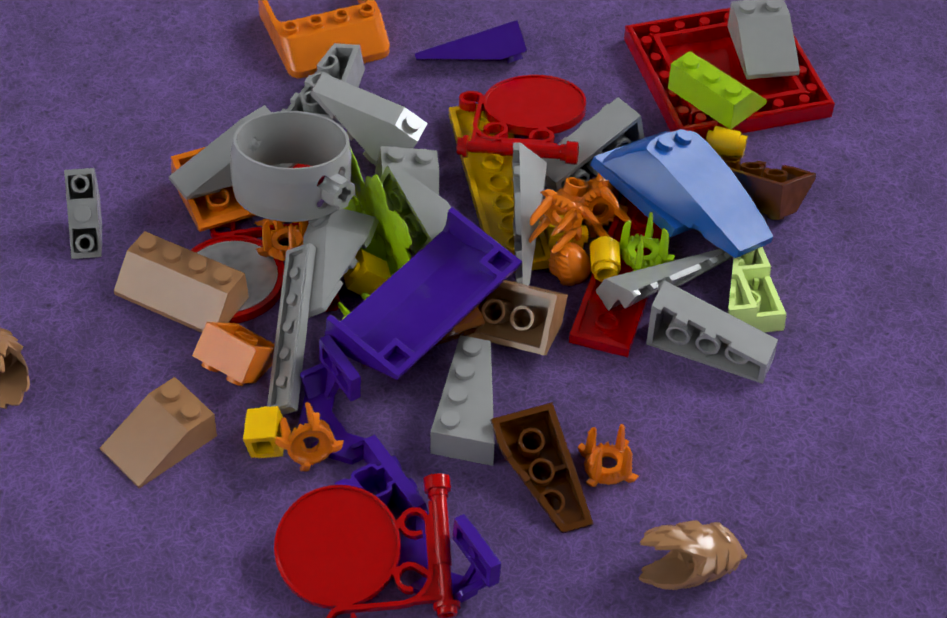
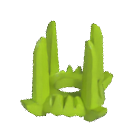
(658, 248)

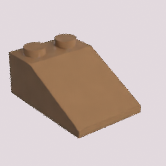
(160, 433)

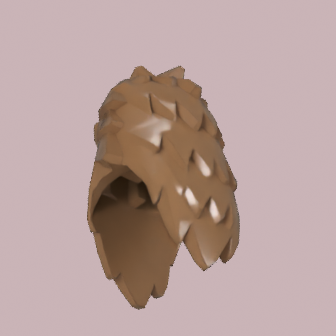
(13, 371)
(696, 556)

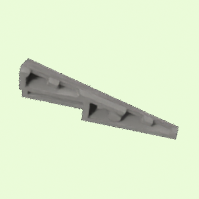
(528, 182)
(640, 284)

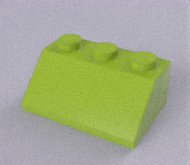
(713, 90)

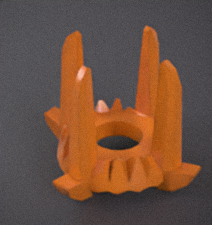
(613, 209)
(569, 224)
(271, 238)
(296, 447)
(619, 452)

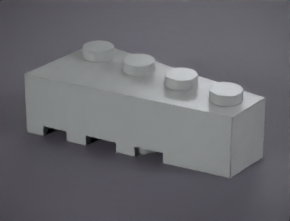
(340, 62)
(607, 130)
(708, 335)
(466, 406)

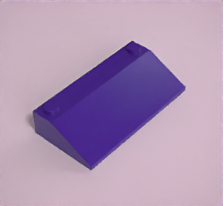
(424, 298)

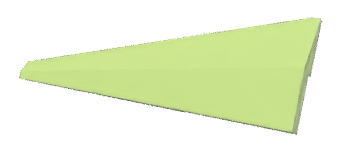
(754, 294)

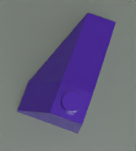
(492, 44)

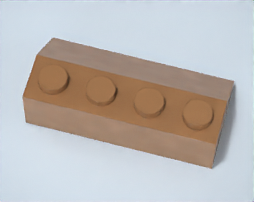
(180, 283)
(522, 317)

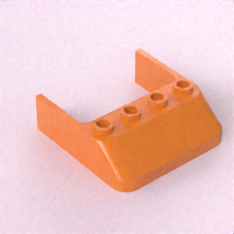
(307, 39)

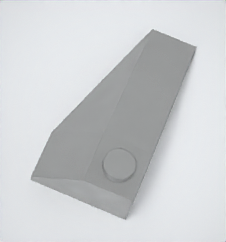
(368, 116)
(211, 167)
(336, 244)

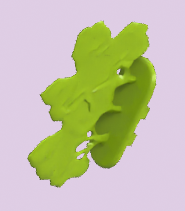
(391, 234)

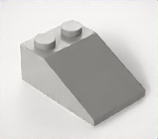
(763, 38)
(418, 163)
(416, 204)

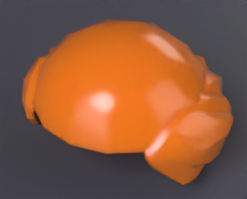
(570, 264)

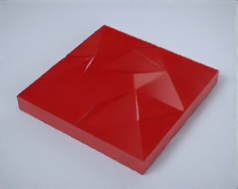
(706, 34)

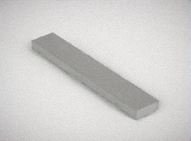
(292, 328)

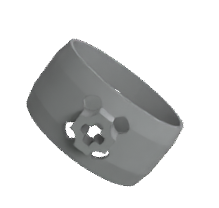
(291, 192)

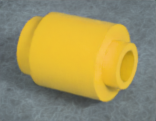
(727, 141)
(605, 258)

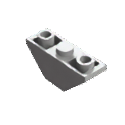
(83, 213)

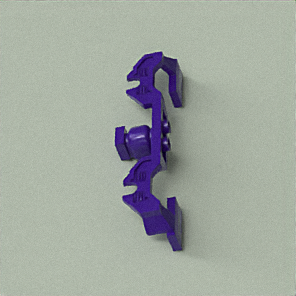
(385, 476)

